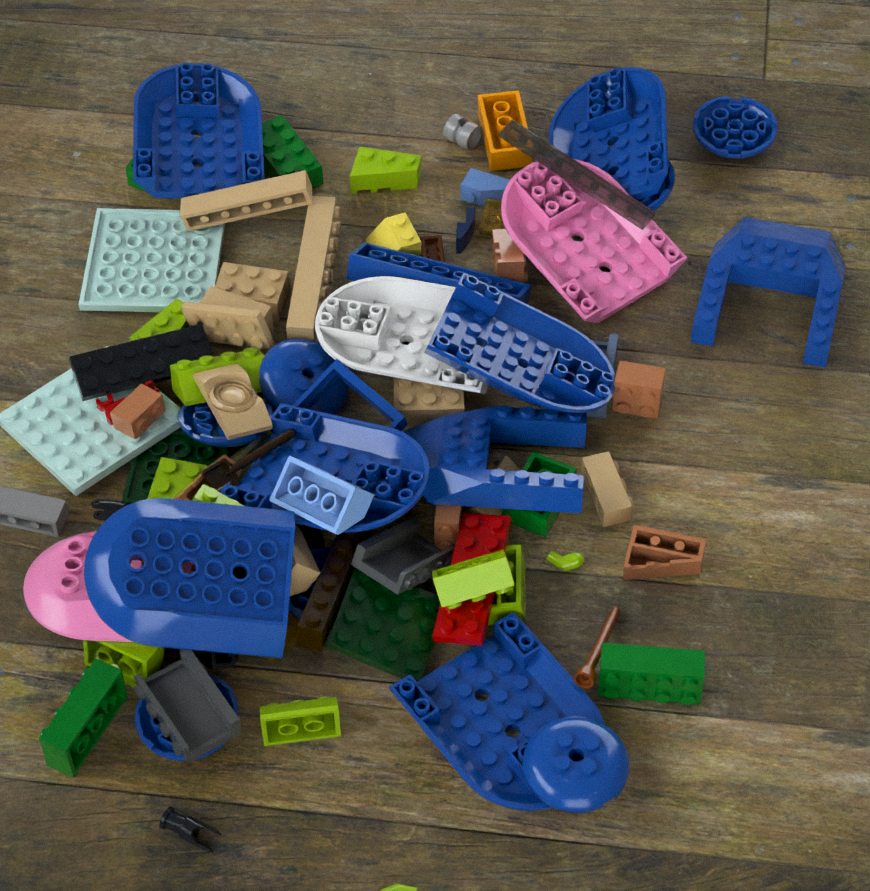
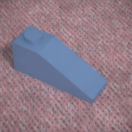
(481, 186)

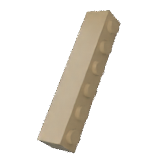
(246, 200)

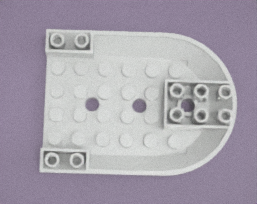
(375, 315)

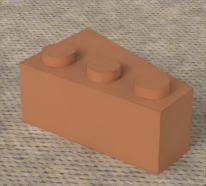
(508, 257)
(662, 554)

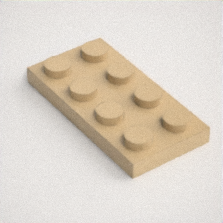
(230, 324)

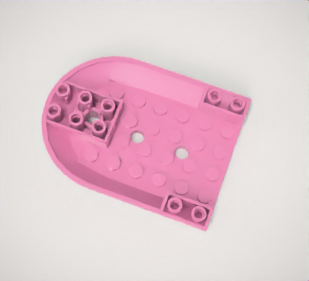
(547, 211)
(58, 593)

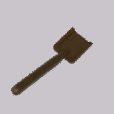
(223, 473)

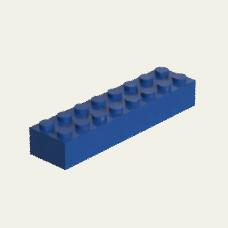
(378, 261)

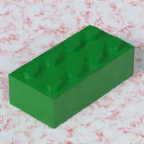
(287, 153)
(651, 673)
(83, 717)

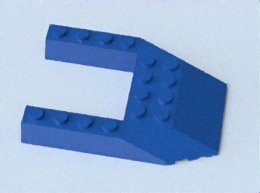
(775, 259)
(460, 454)

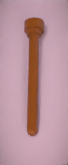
(586, 675)

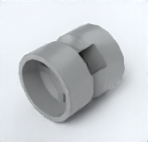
(463, 132)

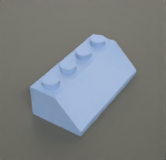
(320, 496)

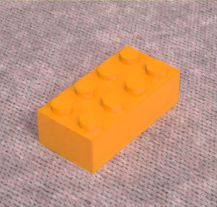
(494, 113)

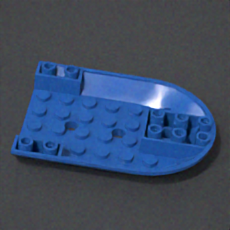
(191, 102)
(620, 109)
(496, 334)
(353, 450)
(203, 608)
(524, 694)

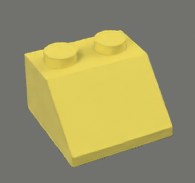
(397, 234)

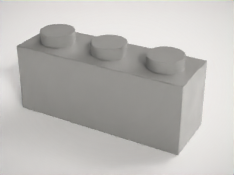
(32, 511)

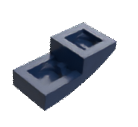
(465, 230)

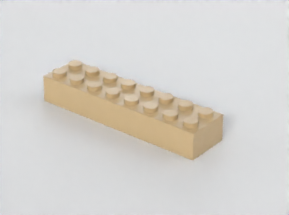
(314, 266)

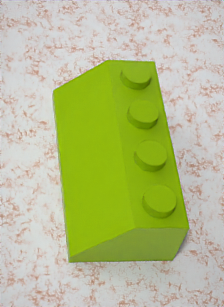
(182, 372)

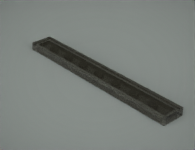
(577, 174)

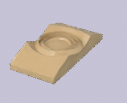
(233, 401)

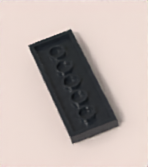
(136, 361)

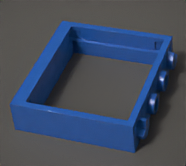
(338, 370)

